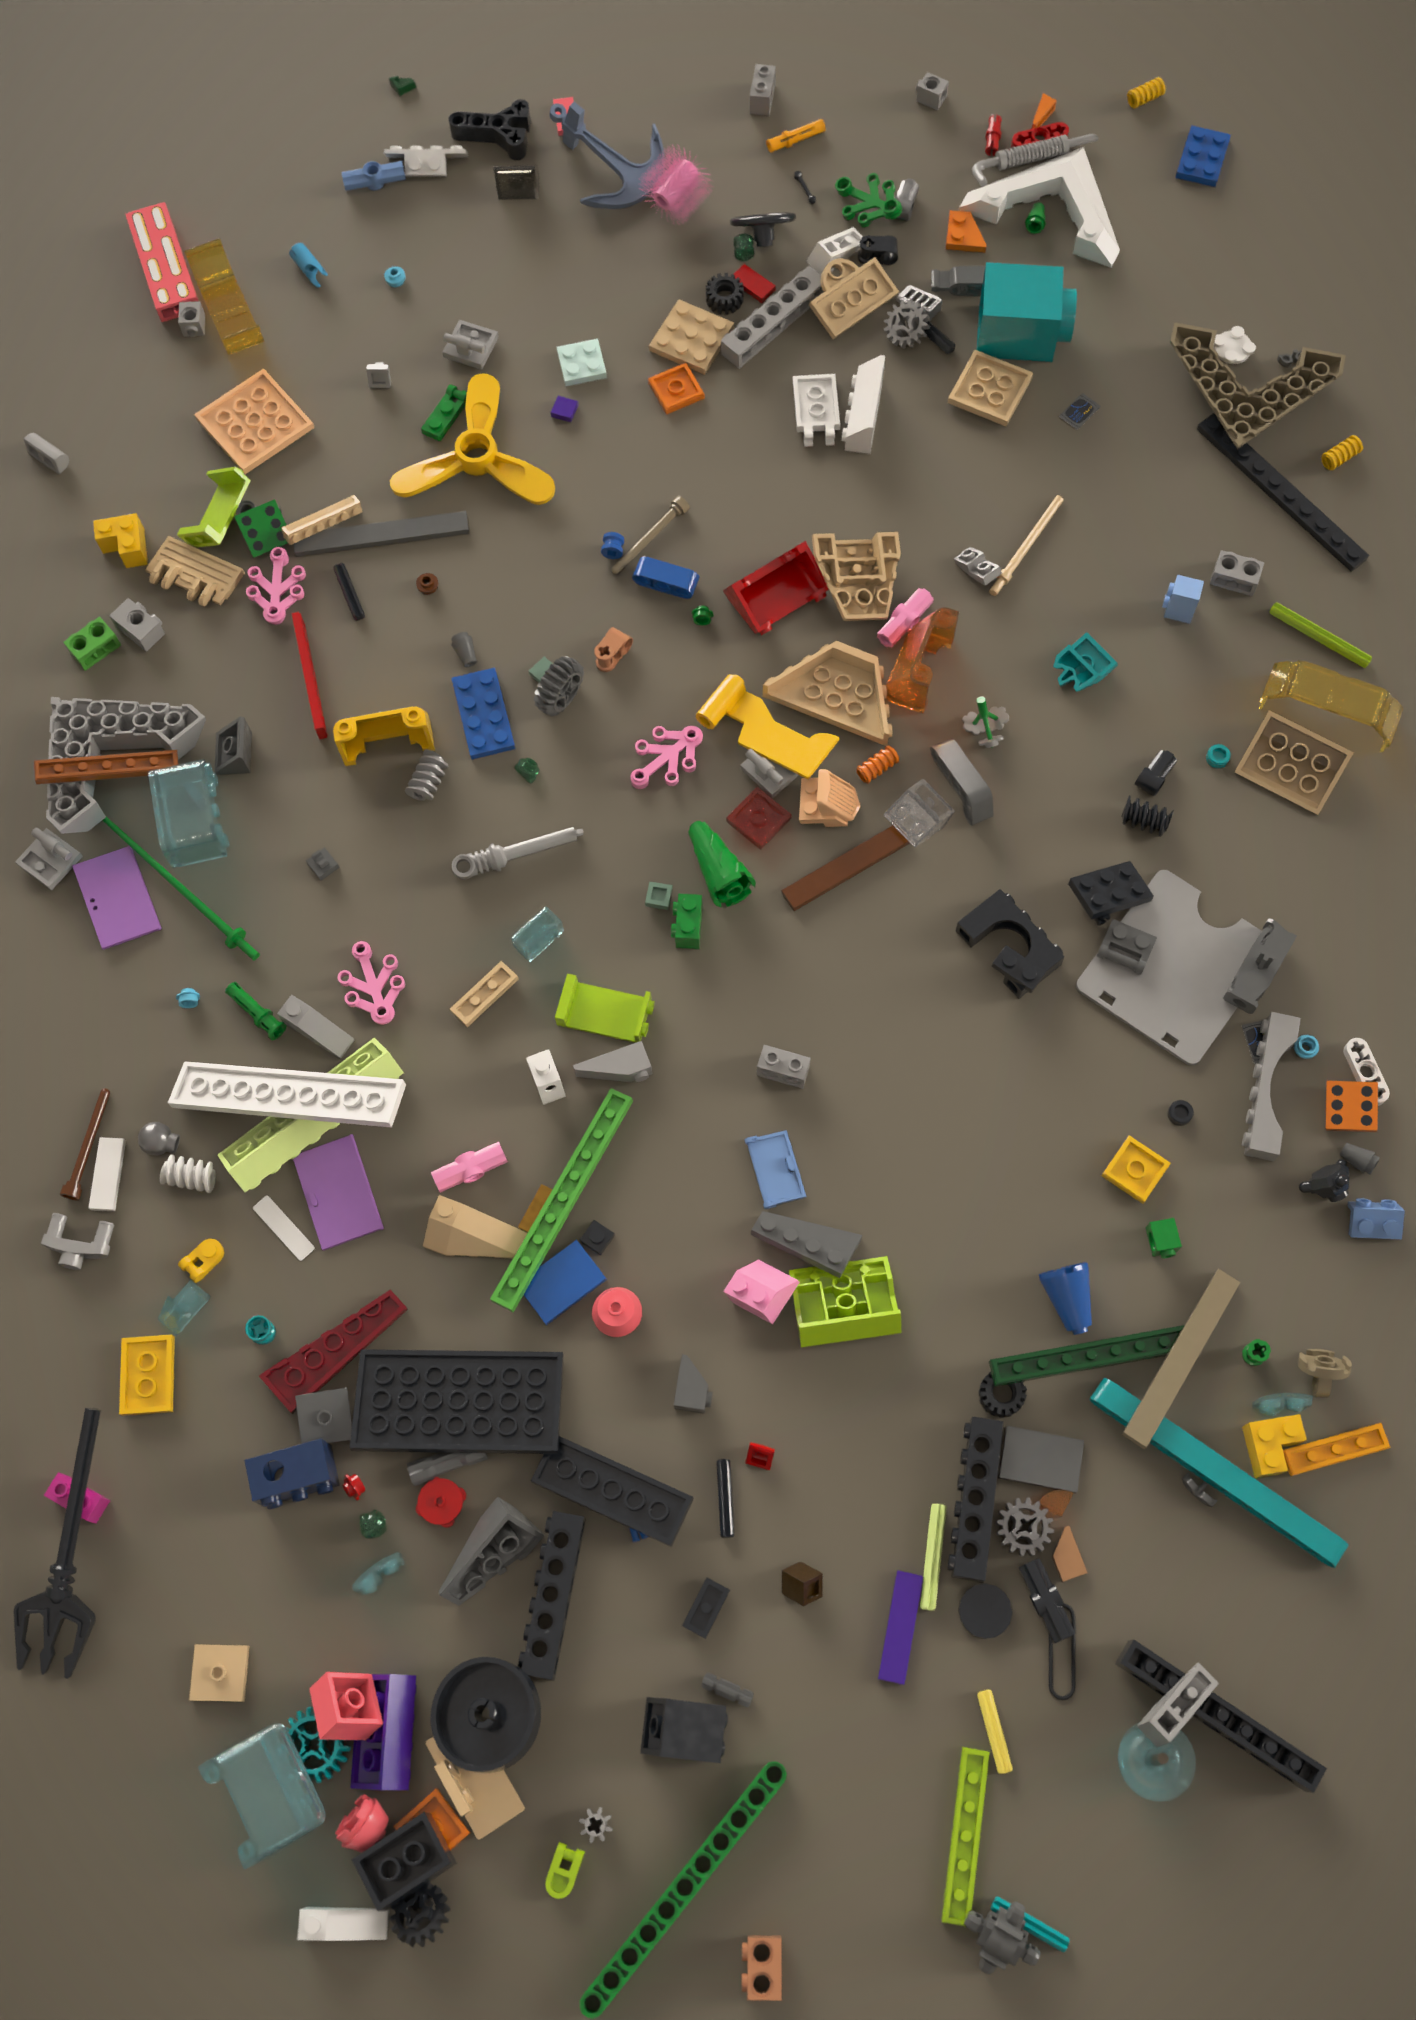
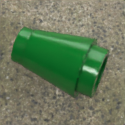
(1035, 220)

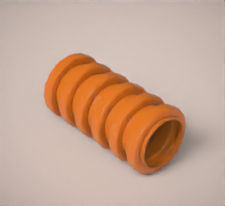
(877, 764)

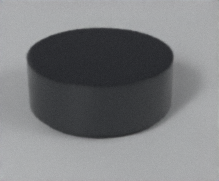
(1180, 1113)

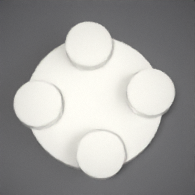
(1233, 346)

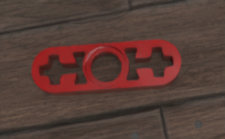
(1048, 131)

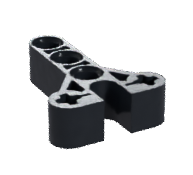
(504, 128)

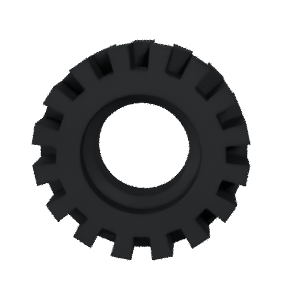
(724, 283)
(999, 1408)

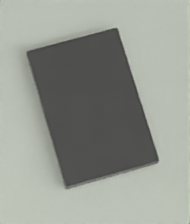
(1041, 1459)

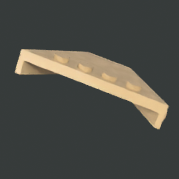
(838, 688)

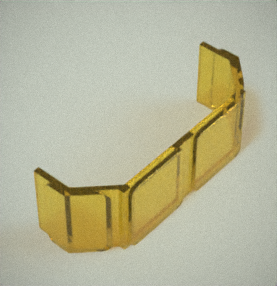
(223, 297)
(1335, 694)

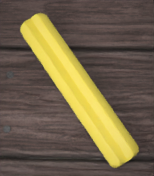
(994, 1731)

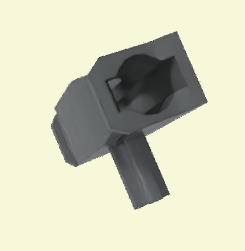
(1259, 967)

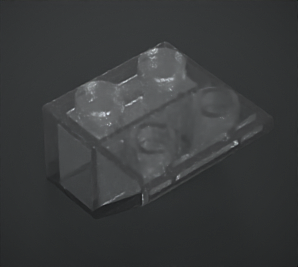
(919, 813)

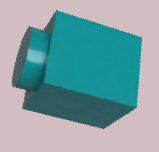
(1024, 311)

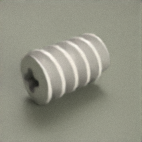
(187, 1174)

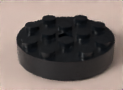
(459, 1708)

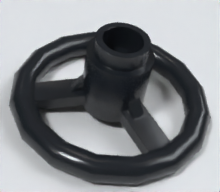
(763, 225)

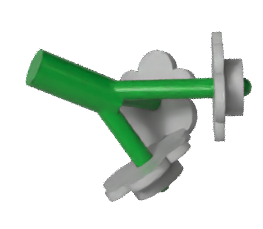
(986, 721)

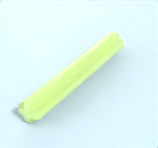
(933, 1557)

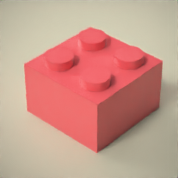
(345, 1706)

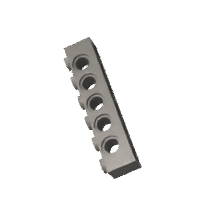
(771, 318)

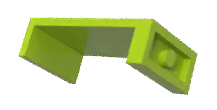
(221, 510)
(603, 1011)

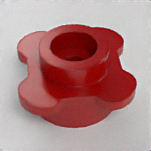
(353, 1486)

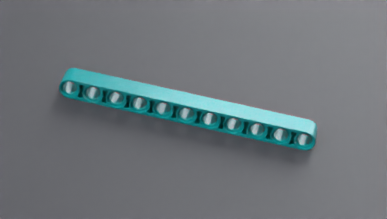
(1227, 1478)

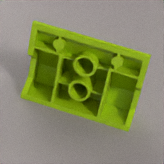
(845, 1307)

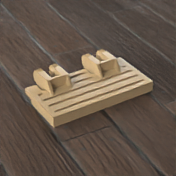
(194, 572)

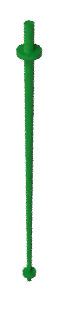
(234, 937)

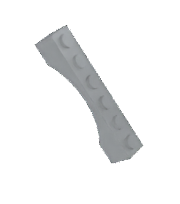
(1264, 1132)

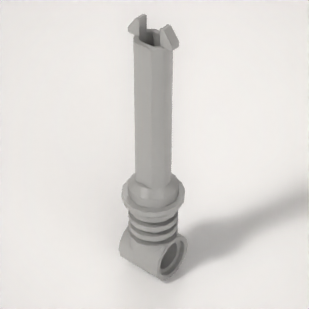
(497, 856)

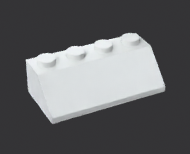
(864, 406)

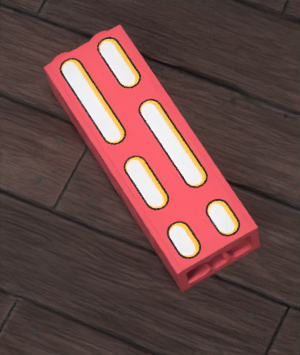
(161, 259)

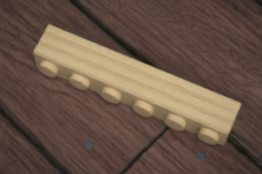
(321, 520)

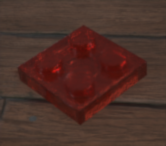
(758, 818)

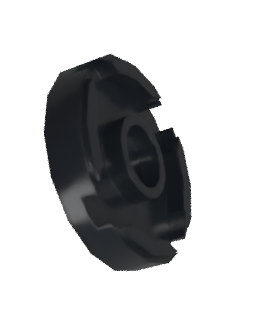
(985, 1611)

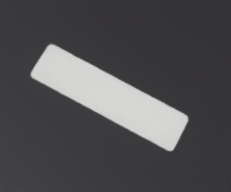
(283, 1228)

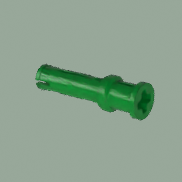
(262, 1017)

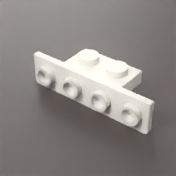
(426, 162)

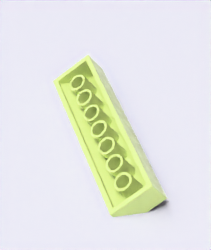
(281, 1139)

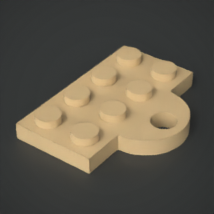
(851, 294)

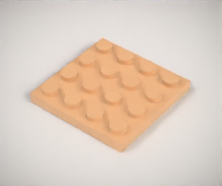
(254, 421)

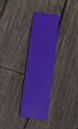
(900, 1627)

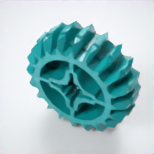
(322, 1753)

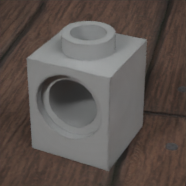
(932, 91)
(191, 319)

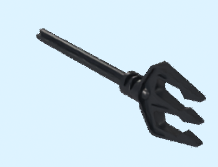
(58, 1599)

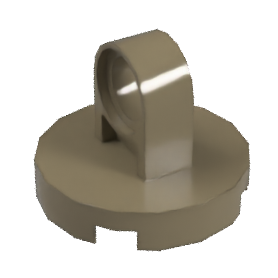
(1324, 1369)

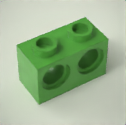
(93, 647)

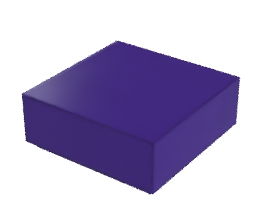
(564, 408)

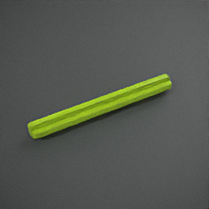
(1320, 635)

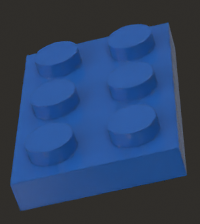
(1203, 156)

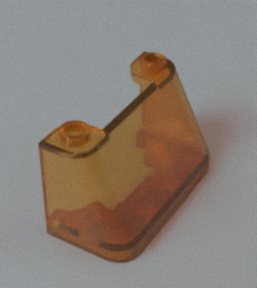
(909, 677)

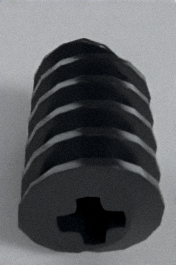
(1146, 816)

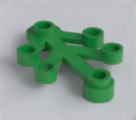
(889, 209)

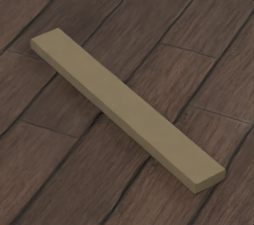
(1180, 1359)

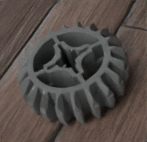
(559, 686)

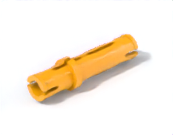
(815, 127)

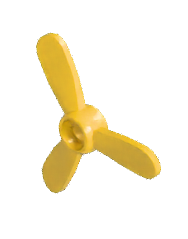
(513, 473)

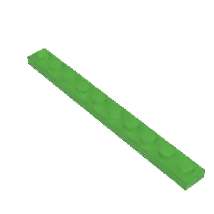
(561, 1200)

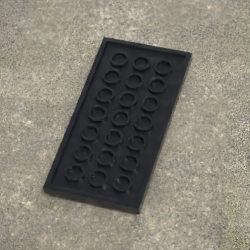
(457, 1401)

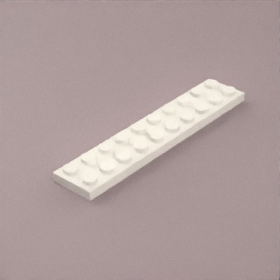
(288, 1094)

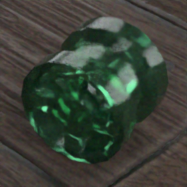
(743, 247)

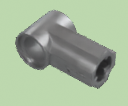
(906, 196)

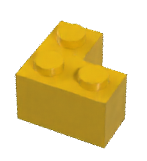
(122, 535)
(1266, 1440)

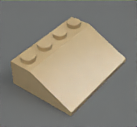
(1294, 762)

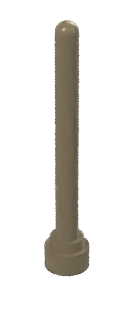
(678, 507)

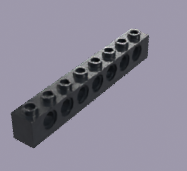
(1226, 1720)

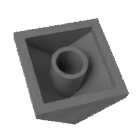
(233, 748)

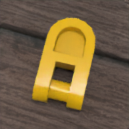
(209, 1252)

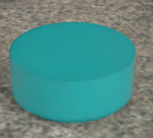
(1218, 756)

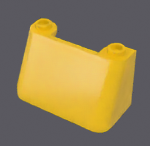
(353, 732)

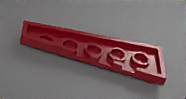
(326, 1356)

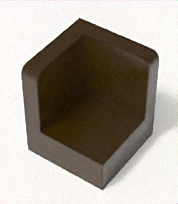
(802, 1583)

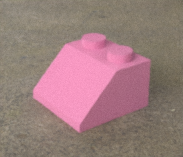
(761, 1290)

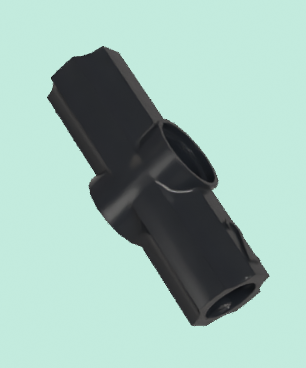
(1047, 1600)

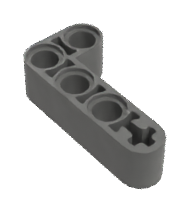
(965, 780)

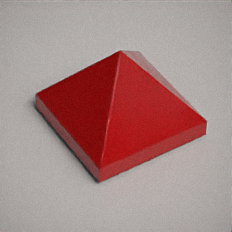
(760, 1456)

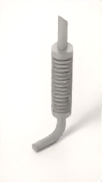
(1029, 153)

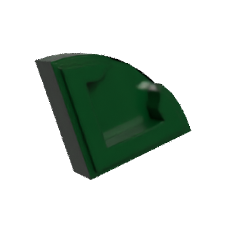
(402, 85)

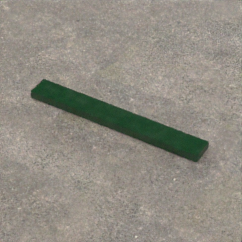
(1083, 1356)

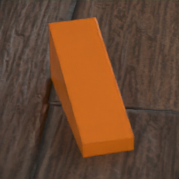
(1045, 109)

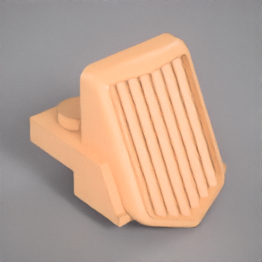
(827, 800)

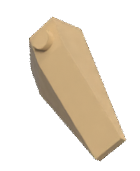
(468, 1232)

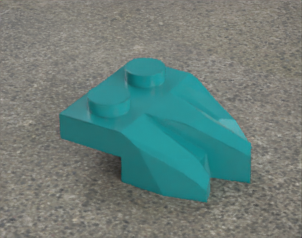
(1083, 663)

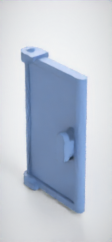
(771, 1159)

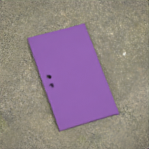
(120, 895)
(339, 1184)

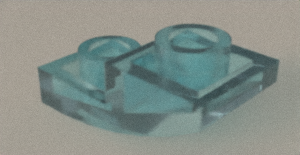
(1275, 1402)
(372, 1577)

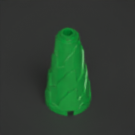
(724, 874)

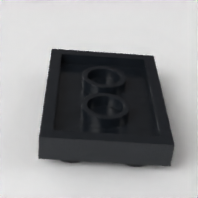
(1110, 890)

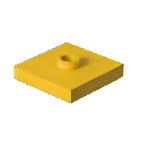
(1136, 1169)

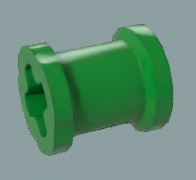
(1256, 1360)

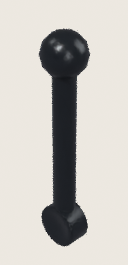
(798, 176)

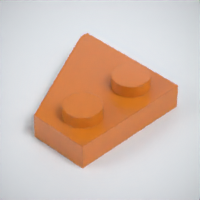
(964, 233)

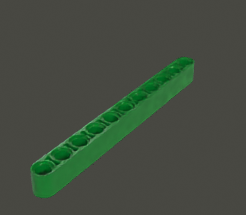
(672, 1894)

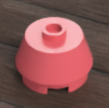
(617, 1312)
(363, 1825)

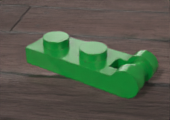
(445, 413)

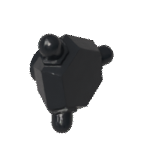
(1329, 1182)

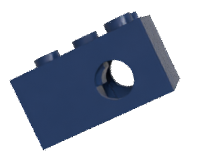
(306, 1470)

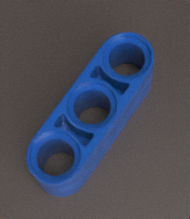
(665, 577)

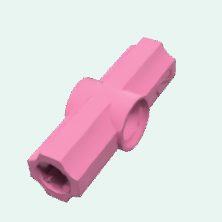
(905, 617)
(469, 1167)

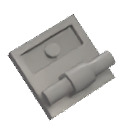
(469, 344)
(766, 773)
(48, 858)

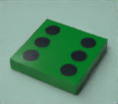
(262, 527)

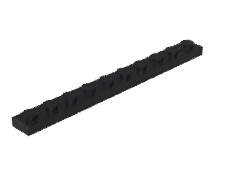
(1285, 495)

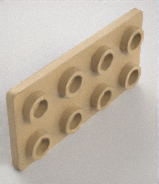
(482, 1798)

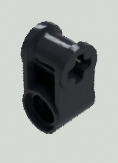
(881, 247)

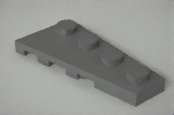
(813, 1243)

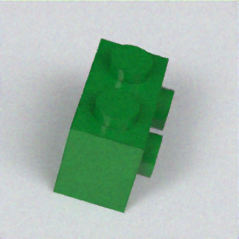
(688, 921)

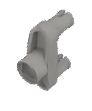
(74, 1251)

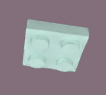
(581, 362)

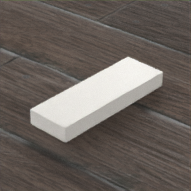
(107, 1174)

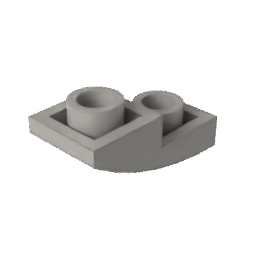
(976, 566)

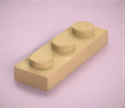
(484, 994)

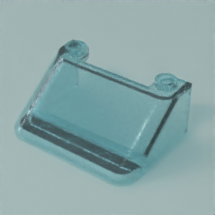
(268, 1791)

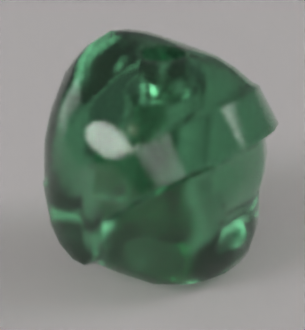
(372, 1524)

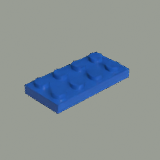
(483, 713)

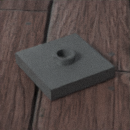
(324, 1416)

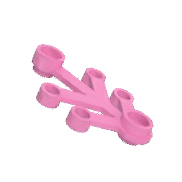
(277, 587)
(668, 753)
(373, 986)

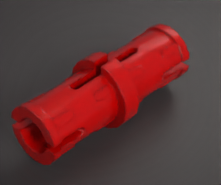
(993, 135)

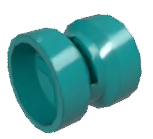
(258, 1325)

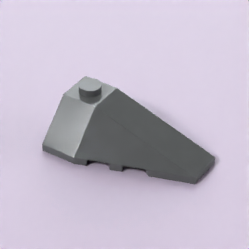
(494, 1544)

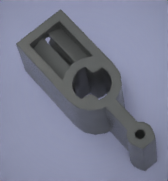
(959, 280)

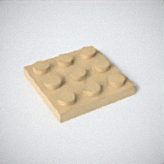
(691, 336)
(990, 387)

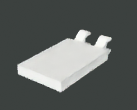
(816, 406)

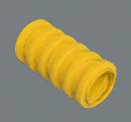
(1146, 92)
(1342, 452)

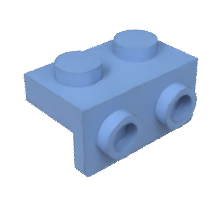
(1376, 1219)

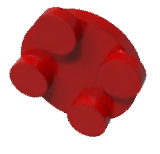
(440, 1502)

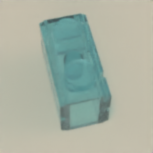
(537, 934)

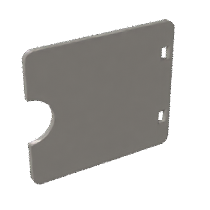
(1183, 976)

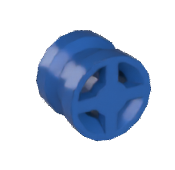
(612, 545)

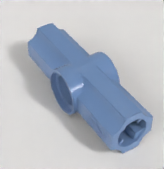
(373, 175)

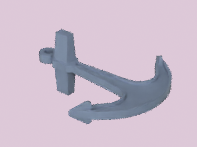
(629, 172)

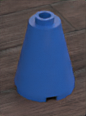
(1070, 1295)

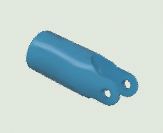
(306, 262)

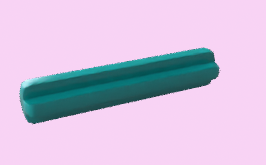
(1037, 1928)

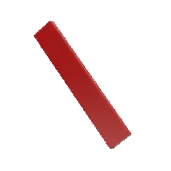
(309, 675)

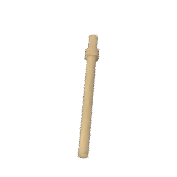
(1005, 577)

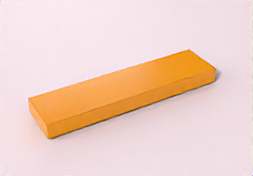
(1336, 1449)

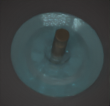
(1156, 1771)

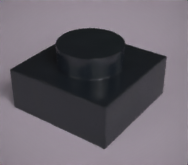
(597, 1237)

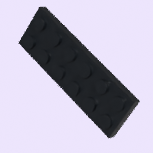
(614, 1491)

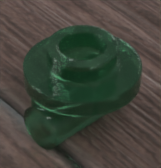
(527, 769)

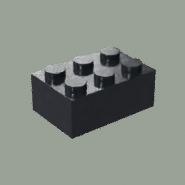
(404, 1861)

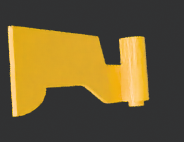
(760, 730)

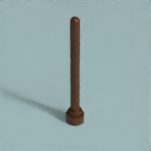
(72, 1188)

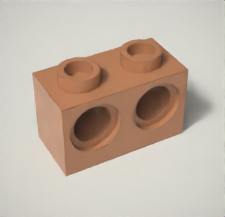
(769, 1967)

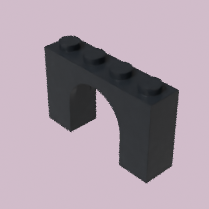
(1002, 913)

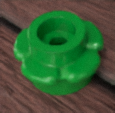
(702, 615)

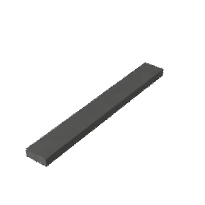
(383, 533)

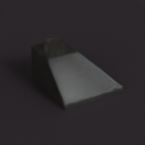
(517, 181)

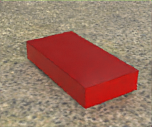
(754, 283)

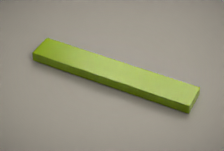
(965, 1836)

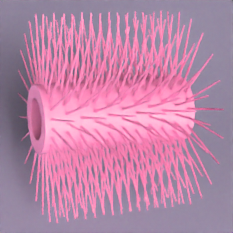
(675, 184)

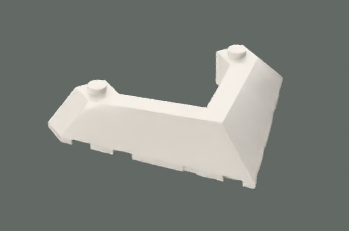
(1074, 182)

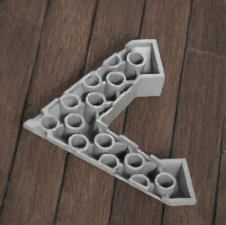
(89, 726)

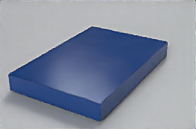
(563, 1282)

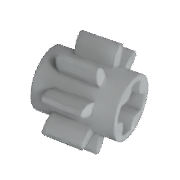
(603, 1827)

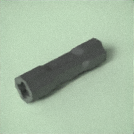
(430, 1467)

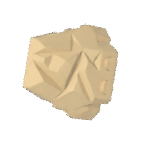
(859, 573)

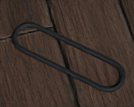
(1073, 1657)

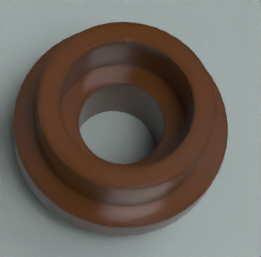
(429, 588)

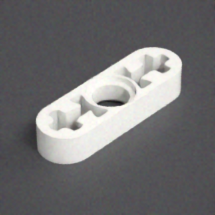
(1353, 1057)

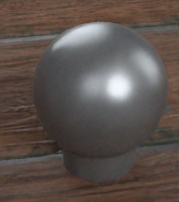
(157, 1139)

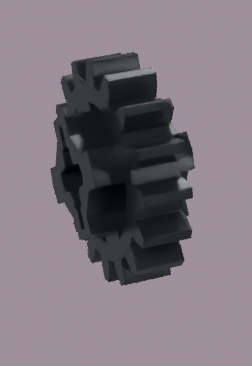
(420, 1916)

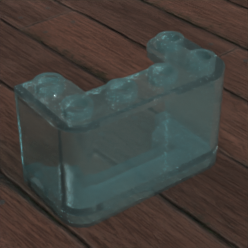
(187, 813)

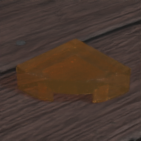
(1056, 1501)

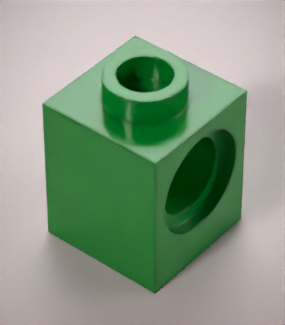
(1163, 1238)

